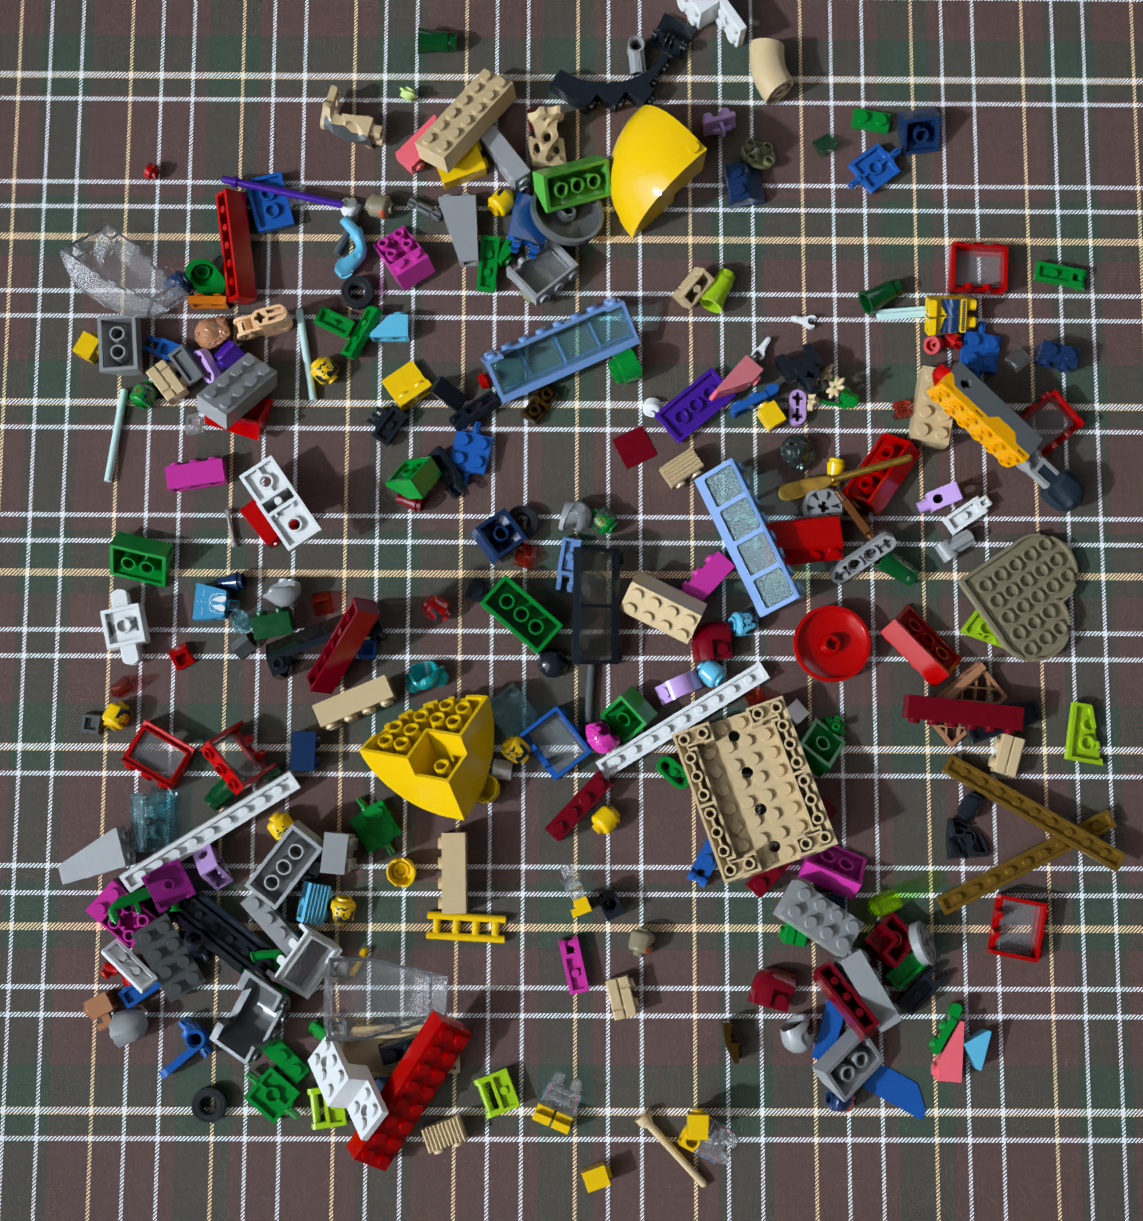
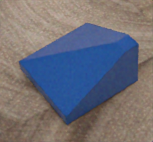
(367, 651)

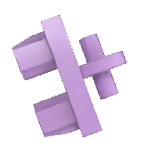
(718, 124)

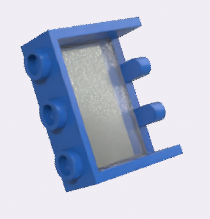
(556, 742)

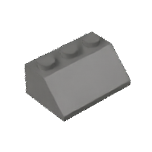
(120, 345)
(847, 1064)

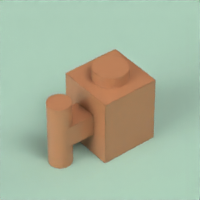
(100, 1007)

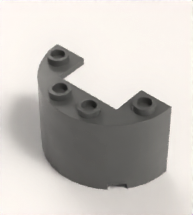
(253, 1020)

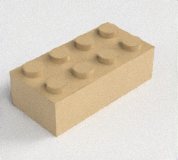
(929, 422)
(662, 606)
(354, 702)
(454, 872)

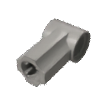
(636, 57)
(951, 547)

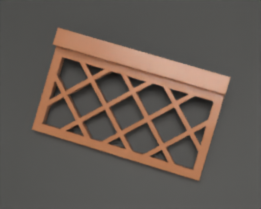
(957, 687)

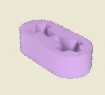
(207, 364)
(801, 407)

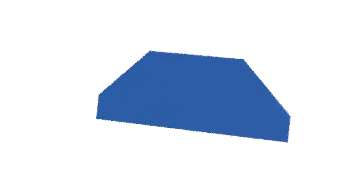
(896, 1090)

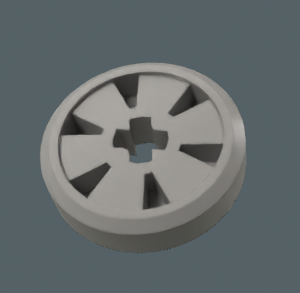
(816, 498)
(922, 943)

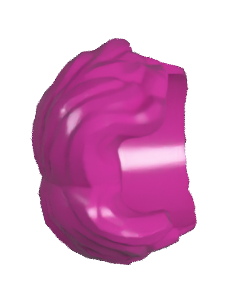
(600, 739)

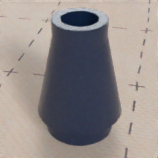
(234, 581)

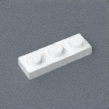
(129, 965)

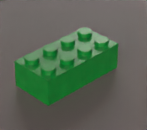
(521, 615)

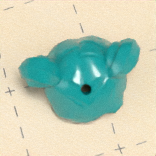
(425, 676)

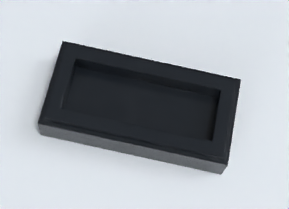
(448, 393)

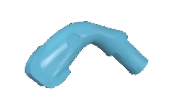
(346, 266)

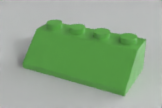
(572, 183)

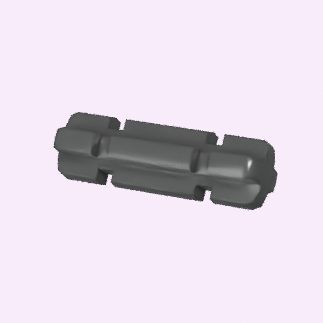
(424, 208)

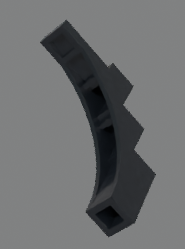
(586, 95)

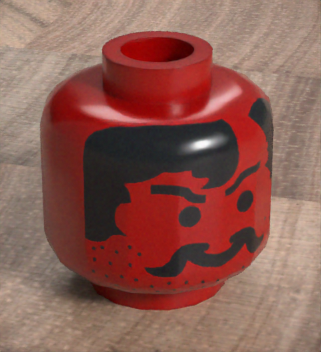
(436, 608)

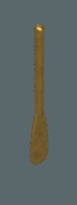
(800, 488)

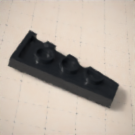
(1031, 714)

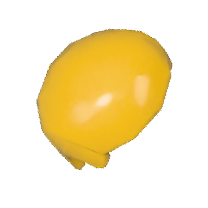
(490, 790)
(401, 872)

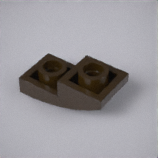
(539, 404)
(732, 1046)

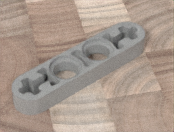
(864, 560)

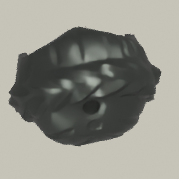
(798, 455)

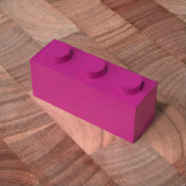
(196, 474)
(708, 577)

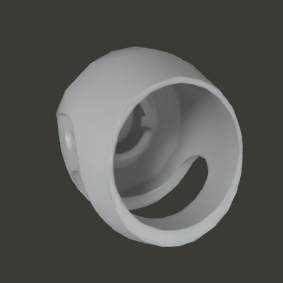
(575, 516)
(799, 1038)

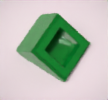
(317, 1029)

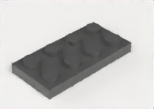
(168, 957)

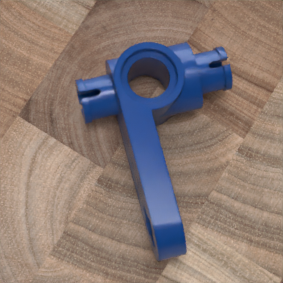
(189, 1029)

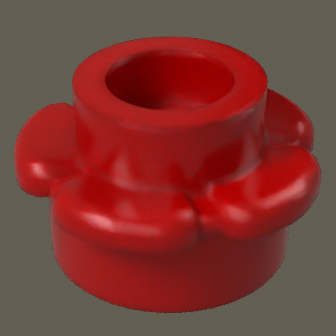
(151, 171)
(484, 380)

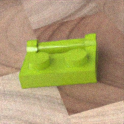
(503, 1091)
(334, 1116)

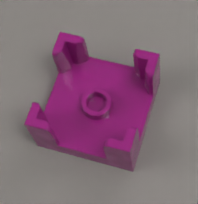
(168, 884)

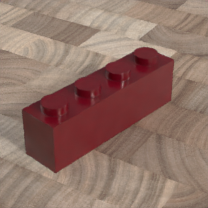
(578, 806)
(846, 1000)

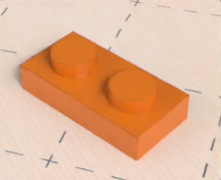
(201, 301)

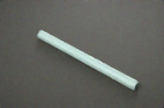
(306, 354)
(116, 435)

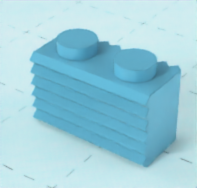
(314, 903)

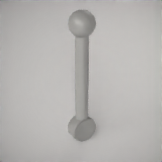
(234, 543)

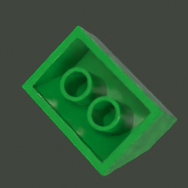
(141, 559)

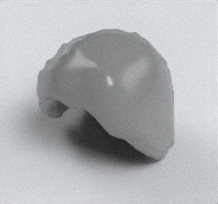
(284, 592)
(128, 1026)

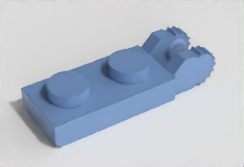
(565, 564)

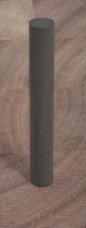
(345, 235)
(589, 694)

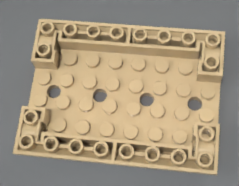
(778, 781)

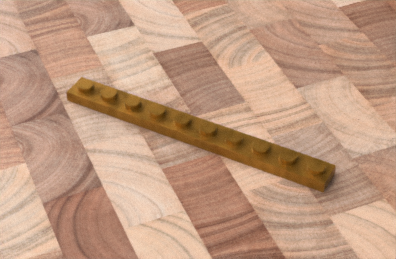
(1034, 813)
(1018, 865)

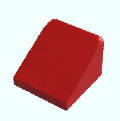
(181, 656)

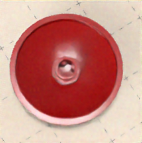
(831, 644)

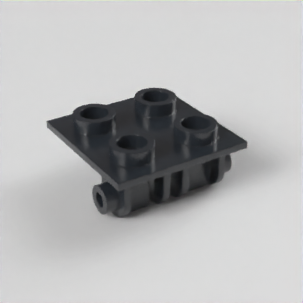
(672, 36)

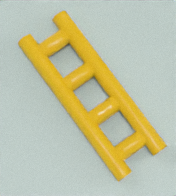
(474, 936)

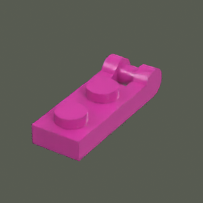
(573, 966)

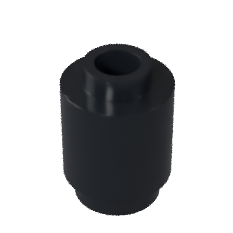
(969, 806)

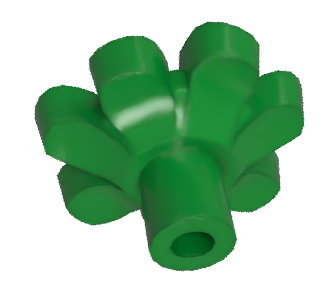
(830, 723)

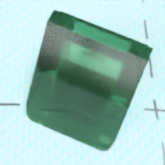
(825, 145)
(273, 774)

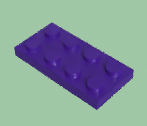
(692, 407)

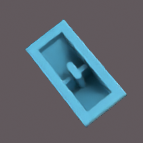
(976, 1047)

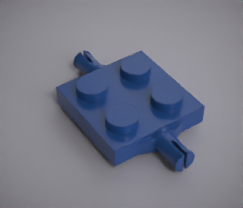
(874, 168)
(980, 351)
(471, 452)

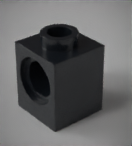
(616, 911)

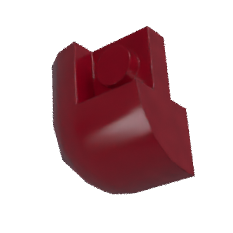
(711, 642)
(889, 940)
(773, 988)

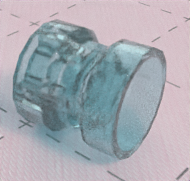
(240, 617)

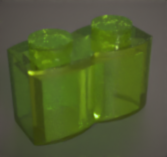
(884, 903)

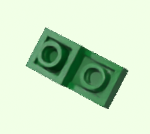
(506, 256)

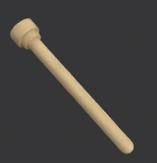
(644, 1119)

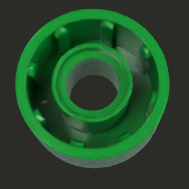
(625, 367)

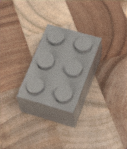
(338, 853)

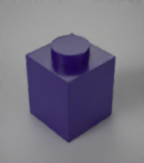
(228, 355)

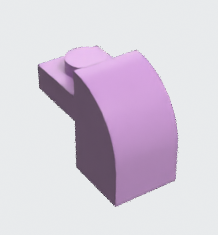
(678, 687)

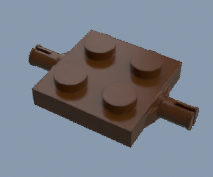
(853, 509)

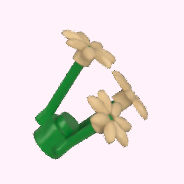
(847, 397)

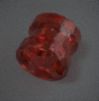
(901, 409)

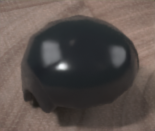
(552, 663)

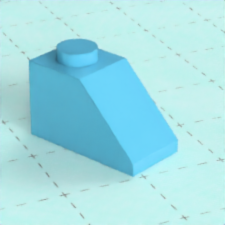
(392, 329)

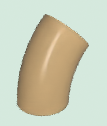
(769, 69)

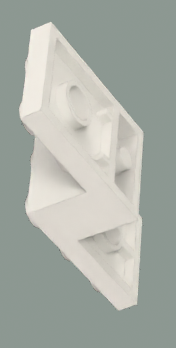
(706, 11)
(280, 503)
(348, 1087)

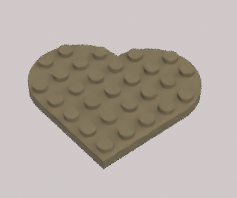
(1024, 595)

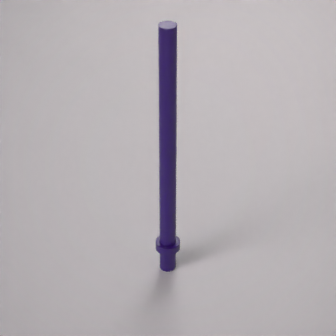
(235, 182)

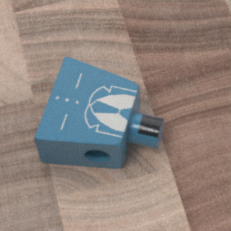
(212, 603)

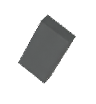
(186, 365)

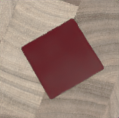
(634, 447)

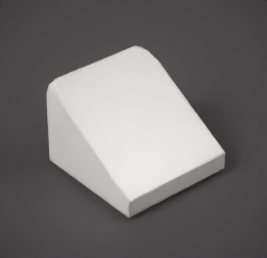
(797, 712)

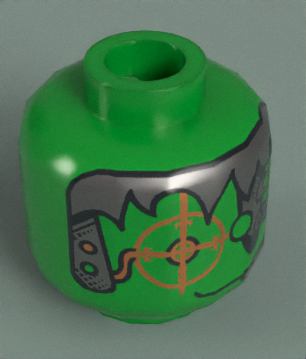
(143, 394)
(603, 520)

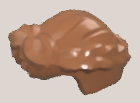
(212, 332)

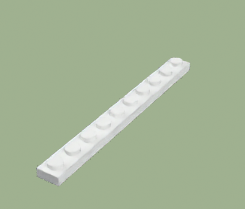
(682, 720)
(213, 828)

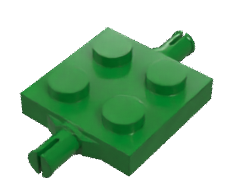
(375, 826)
(272, 1094)

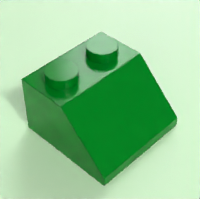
(414, 477)
(628, 714)
(820, 747)

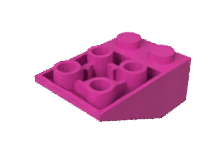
(404, 258)
(129, 919)

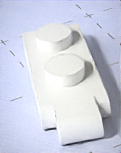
(967, 513)

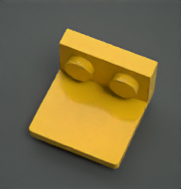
(407, 385)

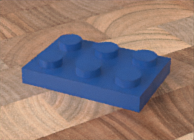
(270, 210)

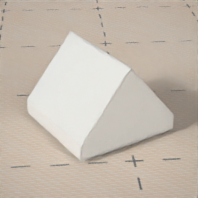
(502, 769)

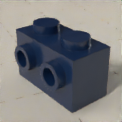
(1056, 356)
(304, 751)

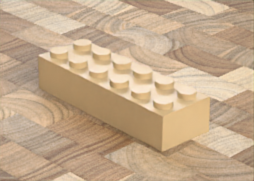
(466, 120)

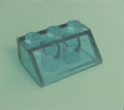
(153, 820)

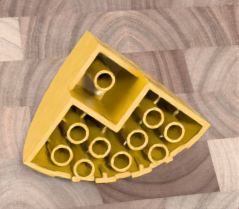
(650, 165)
(436, 754)

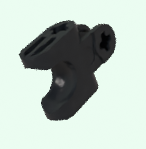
(802, 370)

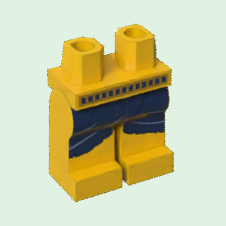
(948, 314)

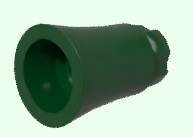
(435, 41)
(879, 296)
(897, 568)
(219, 795)

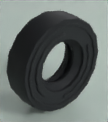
(352, 282)
(531, 514)
(218, 1095)

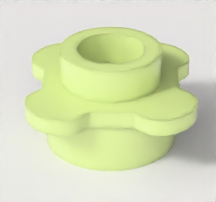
(408, 94)

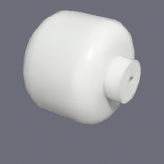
(349, 206)
(651, 406)

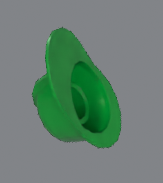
(205, 277)

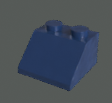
(919, 131)
(743, 185)
(498, 536)

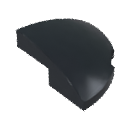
(963, 842)

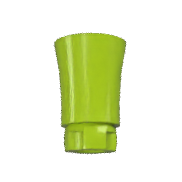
(716, 295)

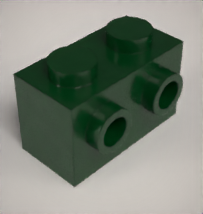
(272, 624)

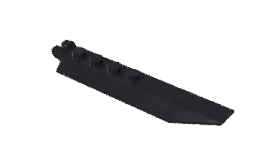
(222, 932)

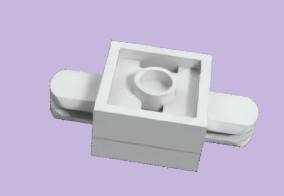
(125, 627)

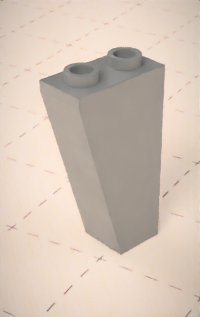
(506, 160)
(461, 222)
(102, 856)

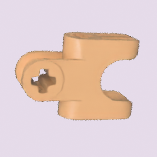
(264, 322)

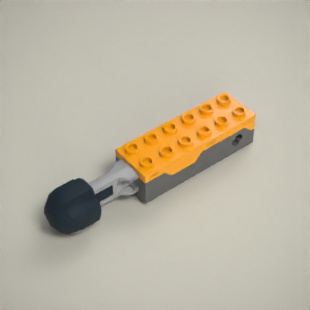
(1002, 432)

